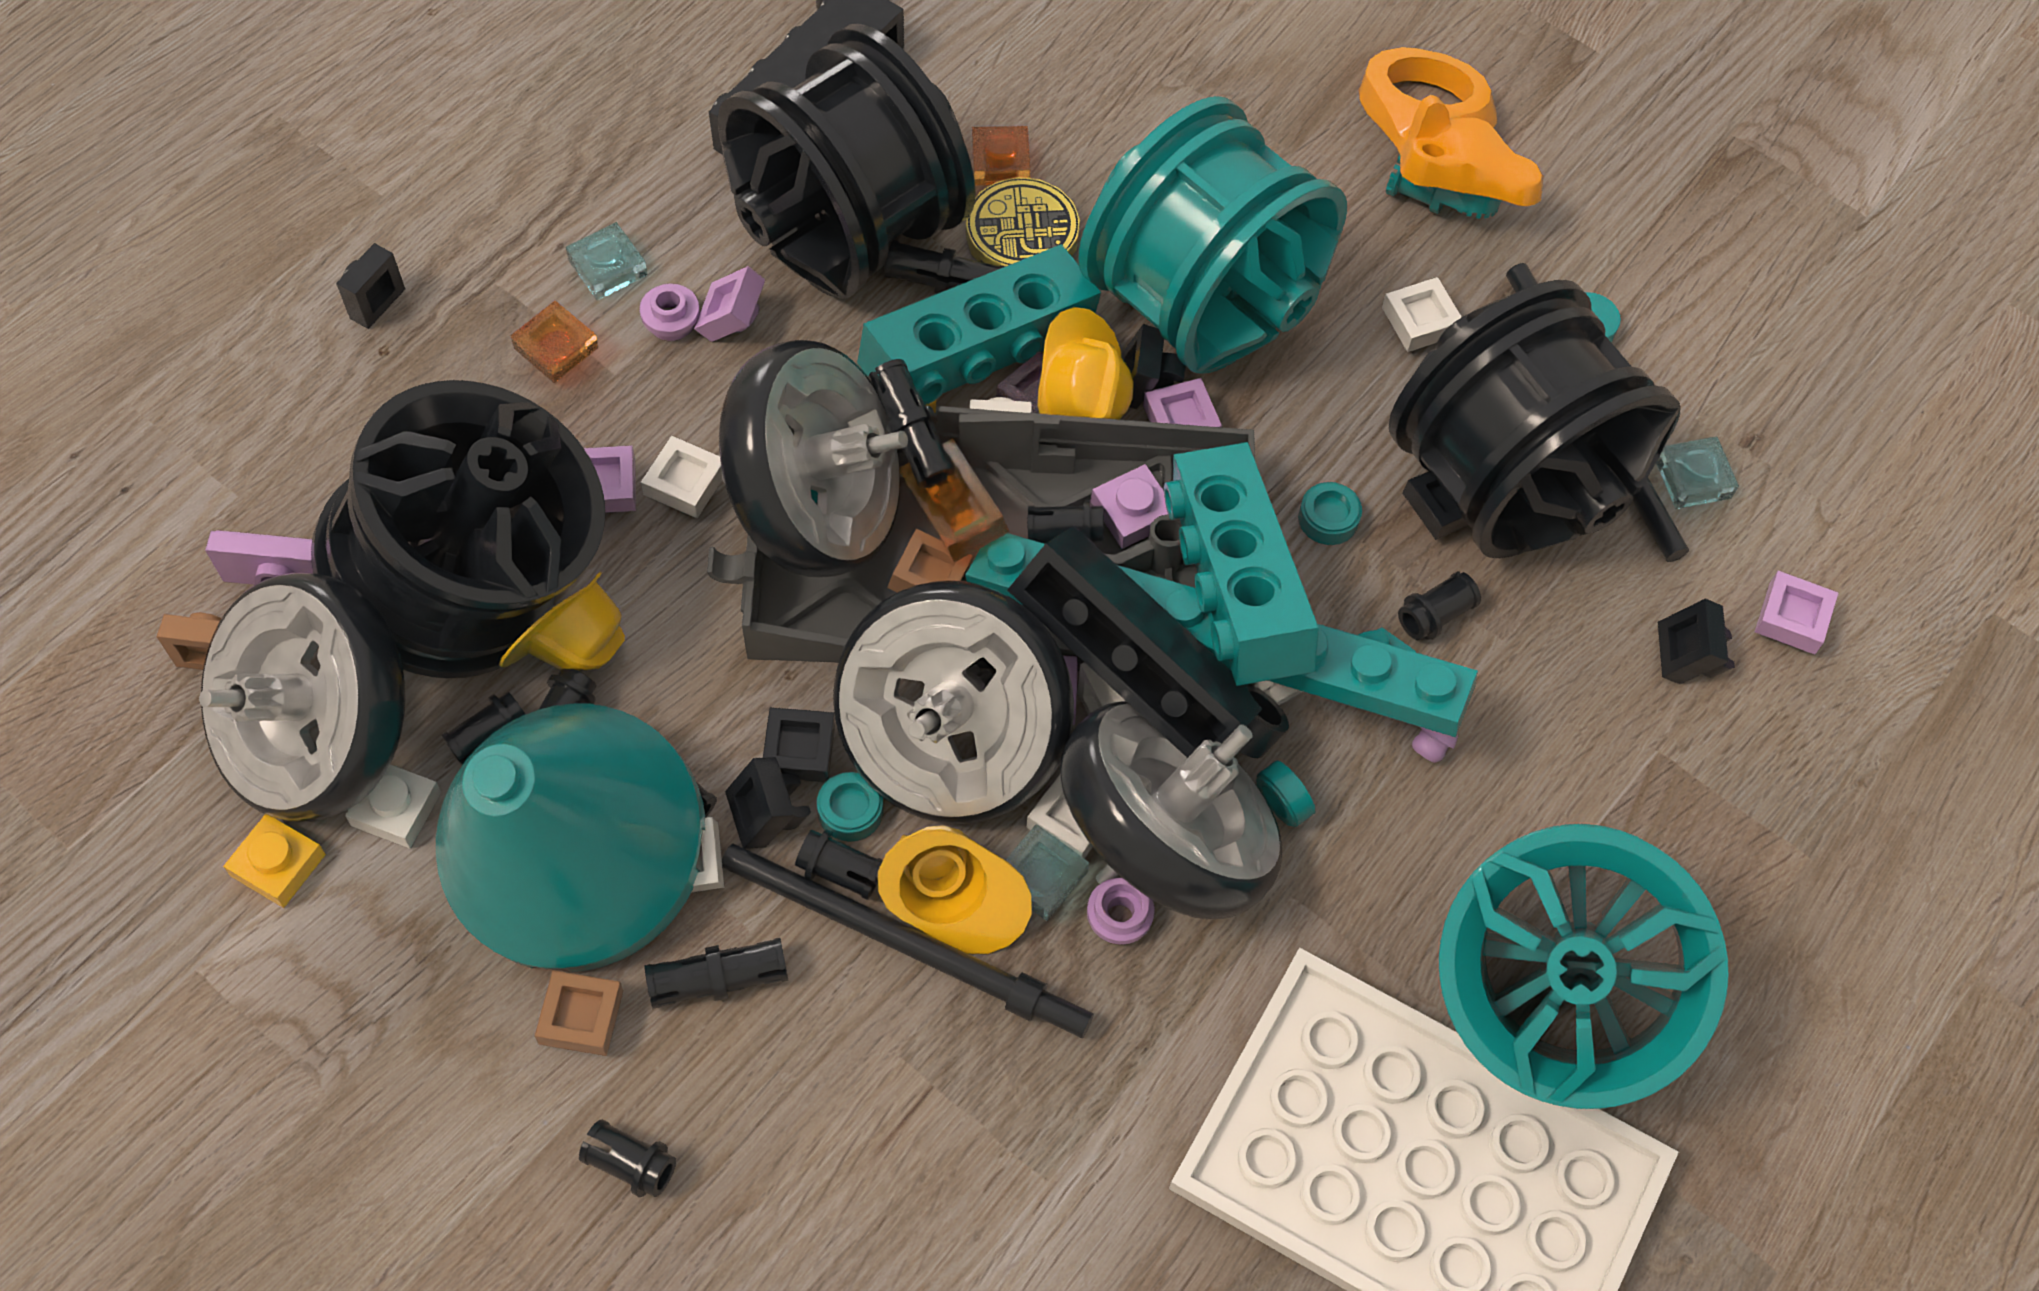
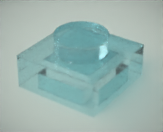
(606, 261)
(1697, 472)
(1048, 869)

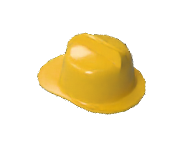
(1083, 368)
(574, 633)
(955, 890)

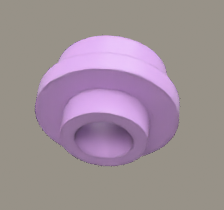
(673, 323)
(1119, 892)

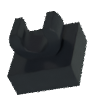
(1149, 365)
(1694, 642)
(762, 802)

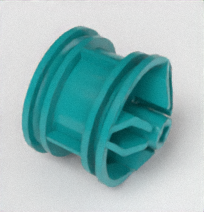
(1212, 235)
(1583, 969)

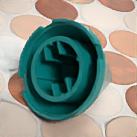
(570, 837)

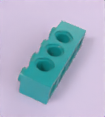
(978, 324)
(1241, 565)

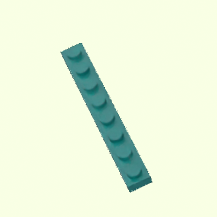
(1346, 667)

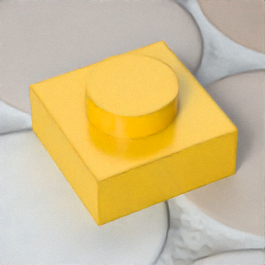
(274, 860)

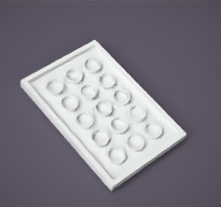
(1405, 1163)

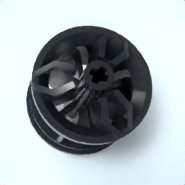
(846, 160)
(1533, 420)
(493, 513)

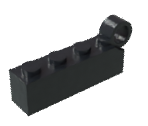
(790, 58)
(1142, 649)

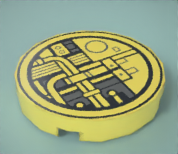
(1020, 220)

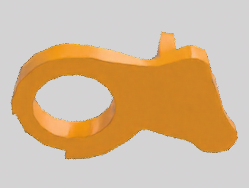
(1443, 142)

